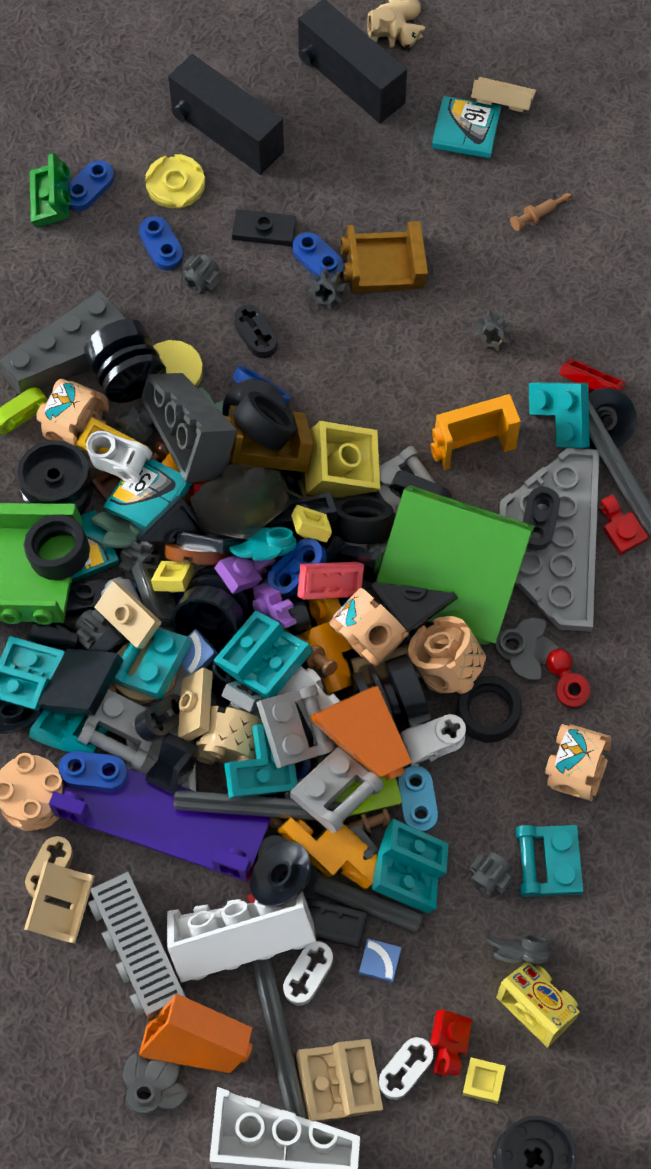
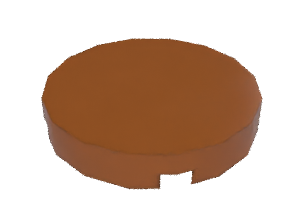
(200, 557)

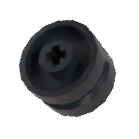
(55, 475)

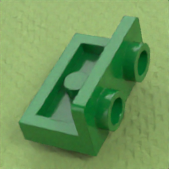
(49, 192)

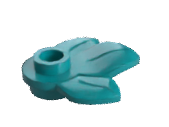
(266, 544)

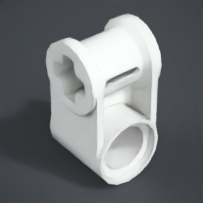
(122, 460)
(430, 741)

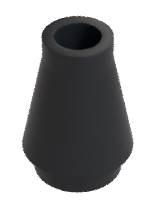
(54, 635)

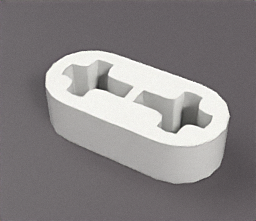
(315, 977)
(399, 1062)

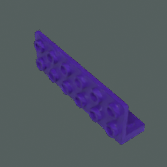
(148, 818)

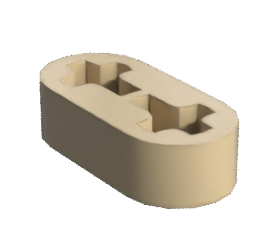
(45, 855)

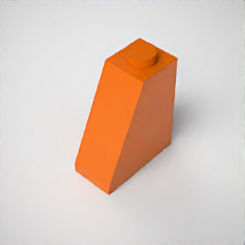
(365, 732)
(196, 1037)

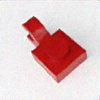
(622, 530)
(451, 1037)

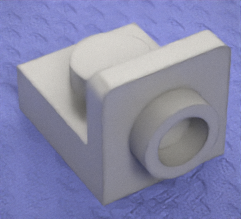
(242, 698)

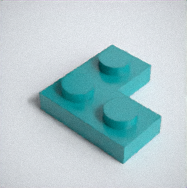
(569, 405)
(259, 774)

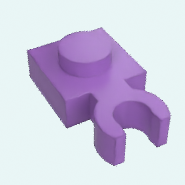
(269, 603)

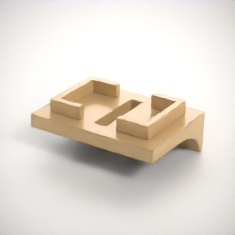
(514, 96)
(66, 886)

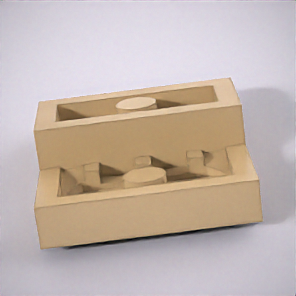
(339, 1081)

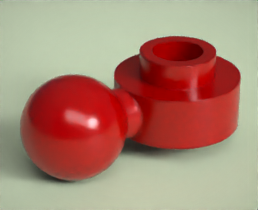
(559, 663)

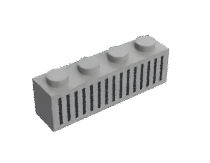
(136, 943)

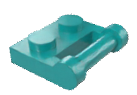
(156, 667)
(560, 857)

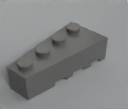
(59, 347)
(189, 426)

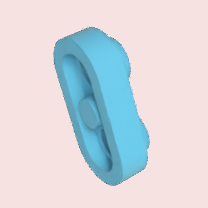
(418, 798)

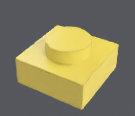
(311, 524)
(173, 576)
(484, 1080)

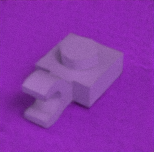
(241, 572)

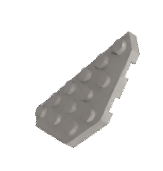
(563, 574)

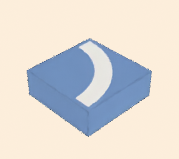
(200, 653)
(380, 960)

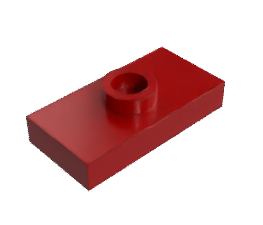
(583, 373)

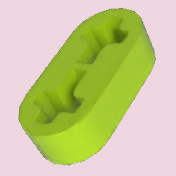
(21, 409)

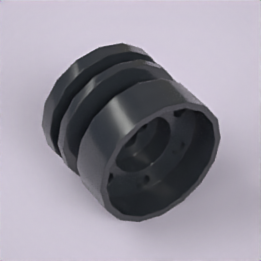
(122, 359)
(212, 608)
(399, 690)
(535, 1133)

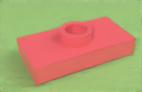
(329, 580)

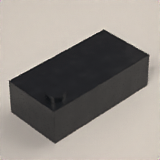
(351, 60)
(226, 114)

